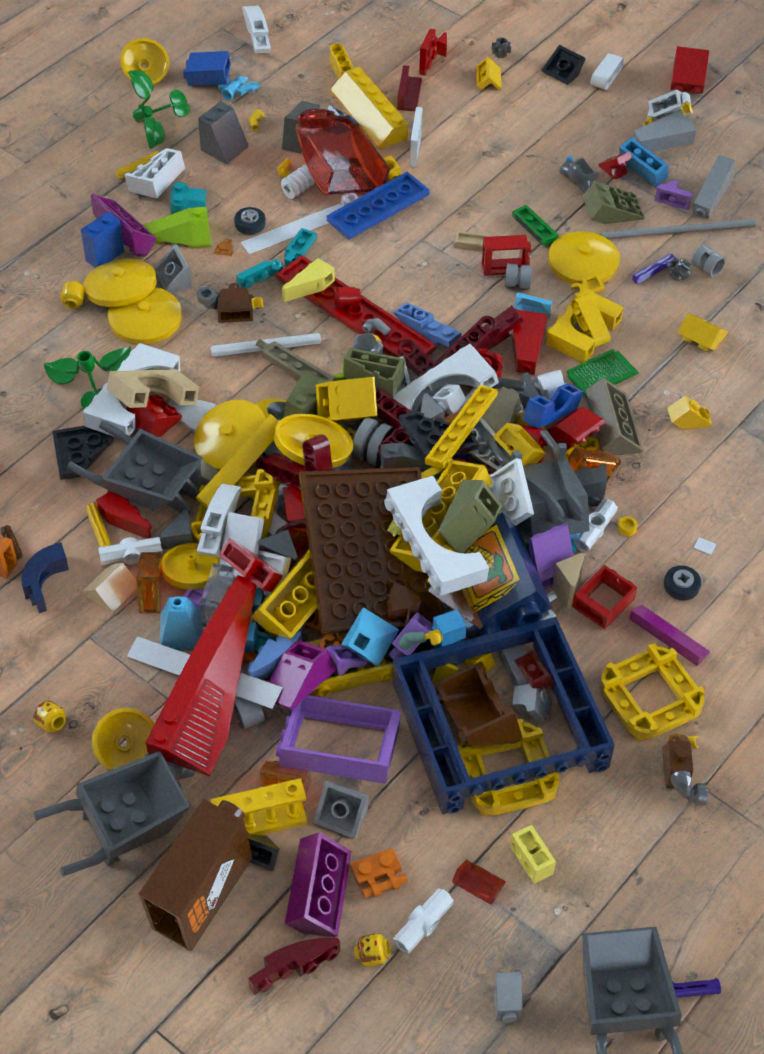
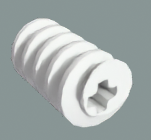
(297, 182)

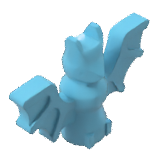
(237, 86)

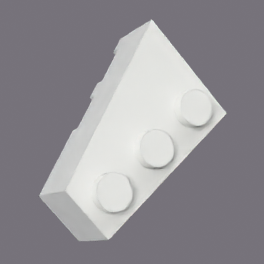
(156, 175)

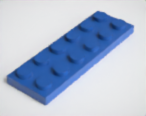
(377, 205)

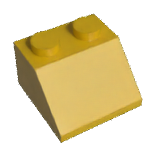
(702, 332)

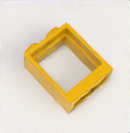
(517, 437)

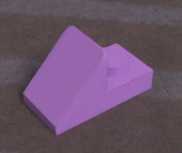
(671, 195)
(344, 659)

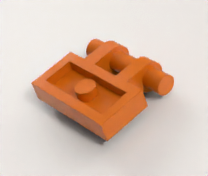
(377, 867)

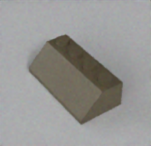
(619, 431)

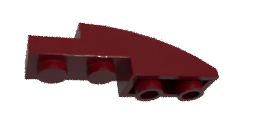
(504, 323)
(300, 956)

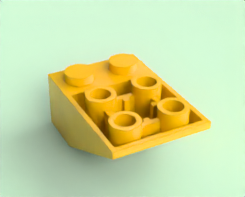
(347, 399)

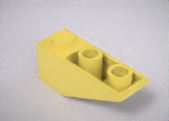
(312, 279)

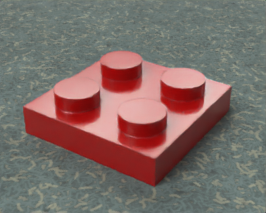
(428, 52)

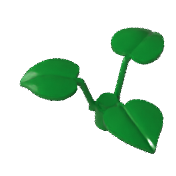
(154, 130)
(63, 369)

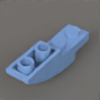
(424, 324)
(270, 655)

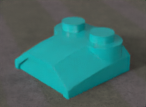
(184, 197)

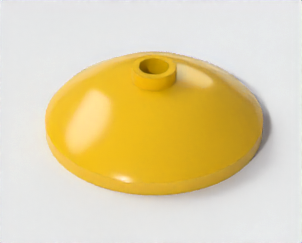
(147, 53)
(116, 725)

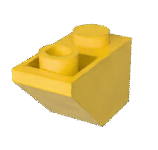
(689, 414)

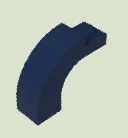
(39, 568)

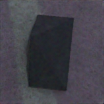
(263, 851)

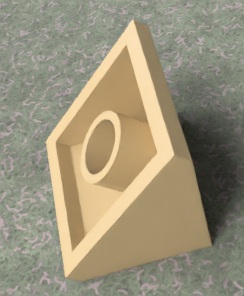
(567, 578)
(112, 587)

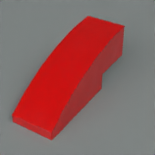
(250, 565)

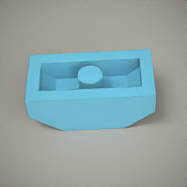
(533, 304)

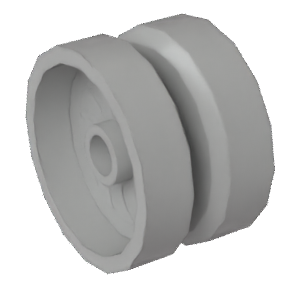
(368, 439)

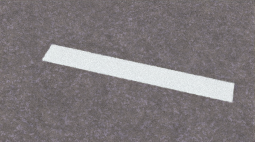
(289, 230)
(174, 662)

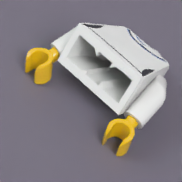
(668, 104)

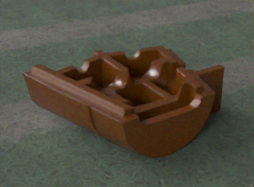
(401, 601)

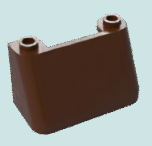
(478, 708)

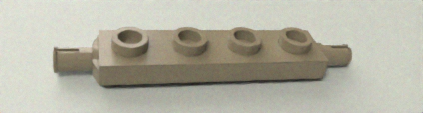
(290, 361)

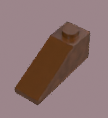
(462, 602)

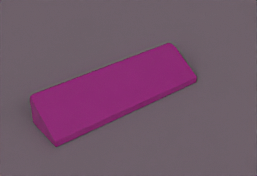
(669, 634)

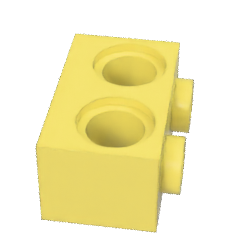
(532, 854)

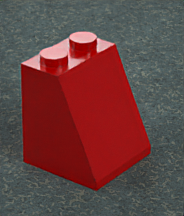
(689, 69)

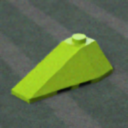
(184, 227)

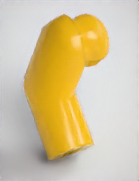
(253, 119)
(282, 168)

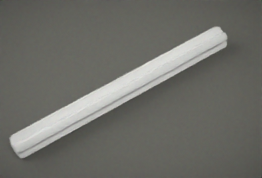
(250, 346)

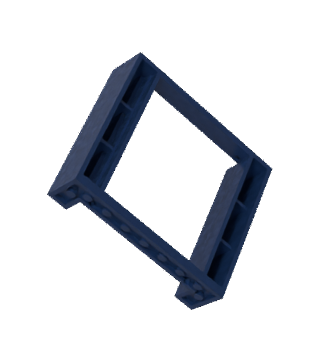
(435, 739)

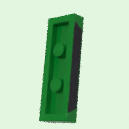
(534, 225)

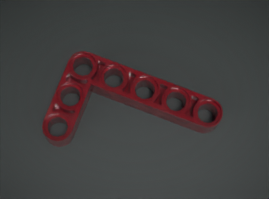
(417, 354)
(389, 410)
(282, 469)

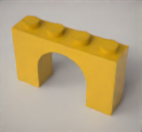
(573, 343)

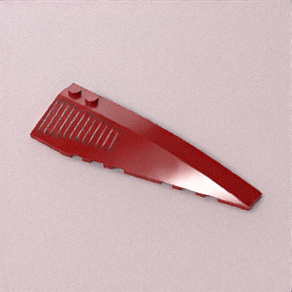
(201, 704)

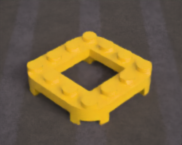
(265, 492)
(651, 725)
(517, 796)

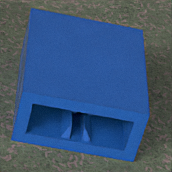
(207, 68)
(102, 240)

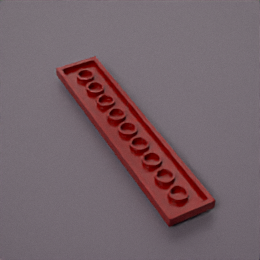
(356, 315)

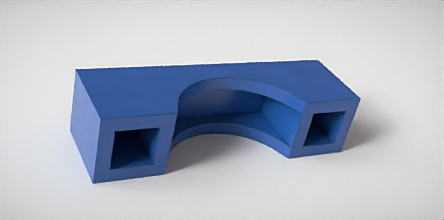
(544, 411)

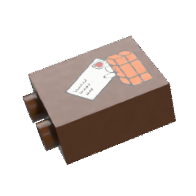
(197, 873)

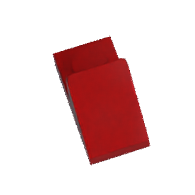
(616, 165)

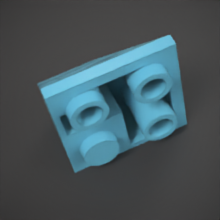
(370, 637)

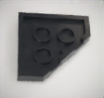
(426, 432)
(80, 446)

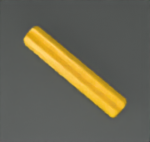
(132, 167)
(97, 525)

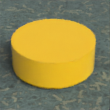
(627, 526)

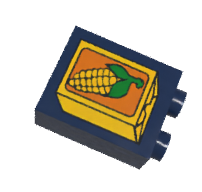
(513, 587)

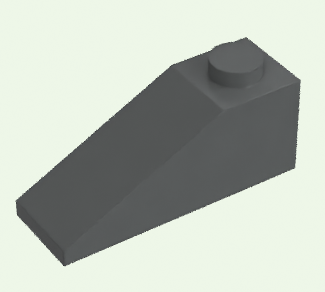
(401, 456)

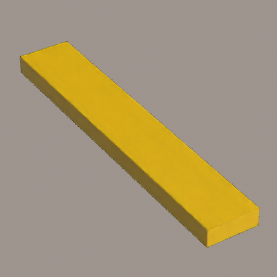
(461, 427)
(241, 460)

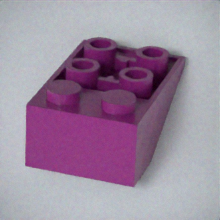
(300, 672)

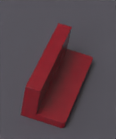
(408, 91)

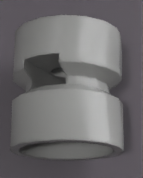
(706, 259)
(518, 276)

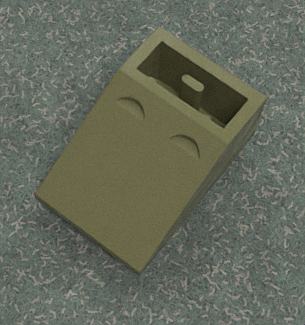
(611, 204)
(469, 514)

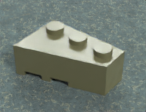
(385, 368)
(303, 396)

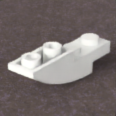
(257, 28)
(216, 518)

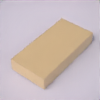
(469, 240)

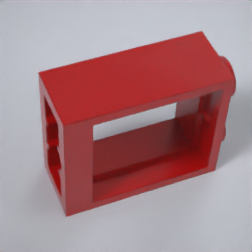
(501, 243)
(594, 610)

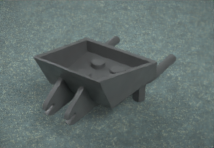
(148, 471)
(553, 491)
(125, 808)
(629, 985)

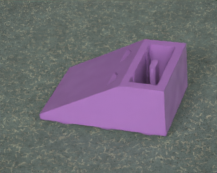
(548, 549)

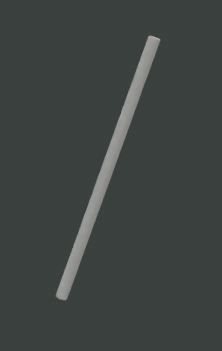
(677, 229)

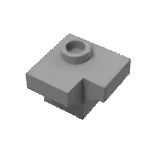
(532, 702)

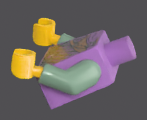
(413, 634)

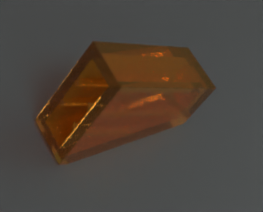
(149, 582)

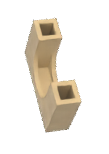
(134, 386)

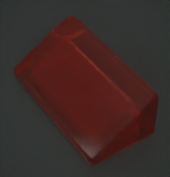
(534, 671)
(478, 881)

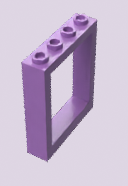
(342, 713)

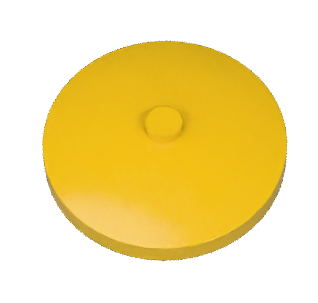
(582, 255)
(120, 282)
(148, 319)
(297, 428)
(226, 430)

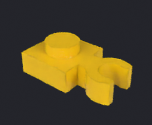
(591, 283)

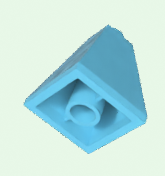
(180, 624)

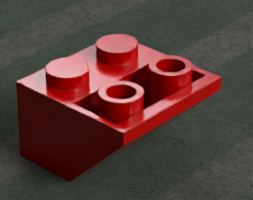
(156, 417)
(575, 427)

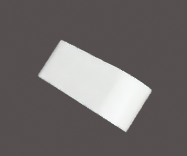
(607, 71)

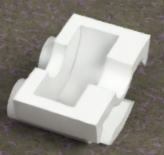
(548, 383)

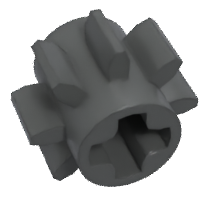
(501, 47)
(680, 269)

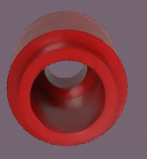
(347, 296)

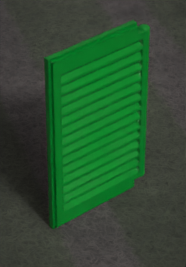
(609, 365)

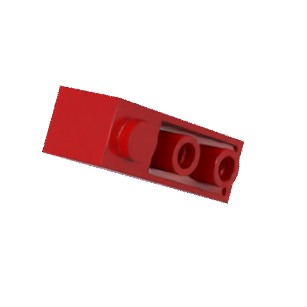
(121, 514)

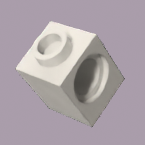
(450, 398)

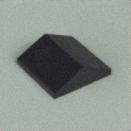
(564, 65)

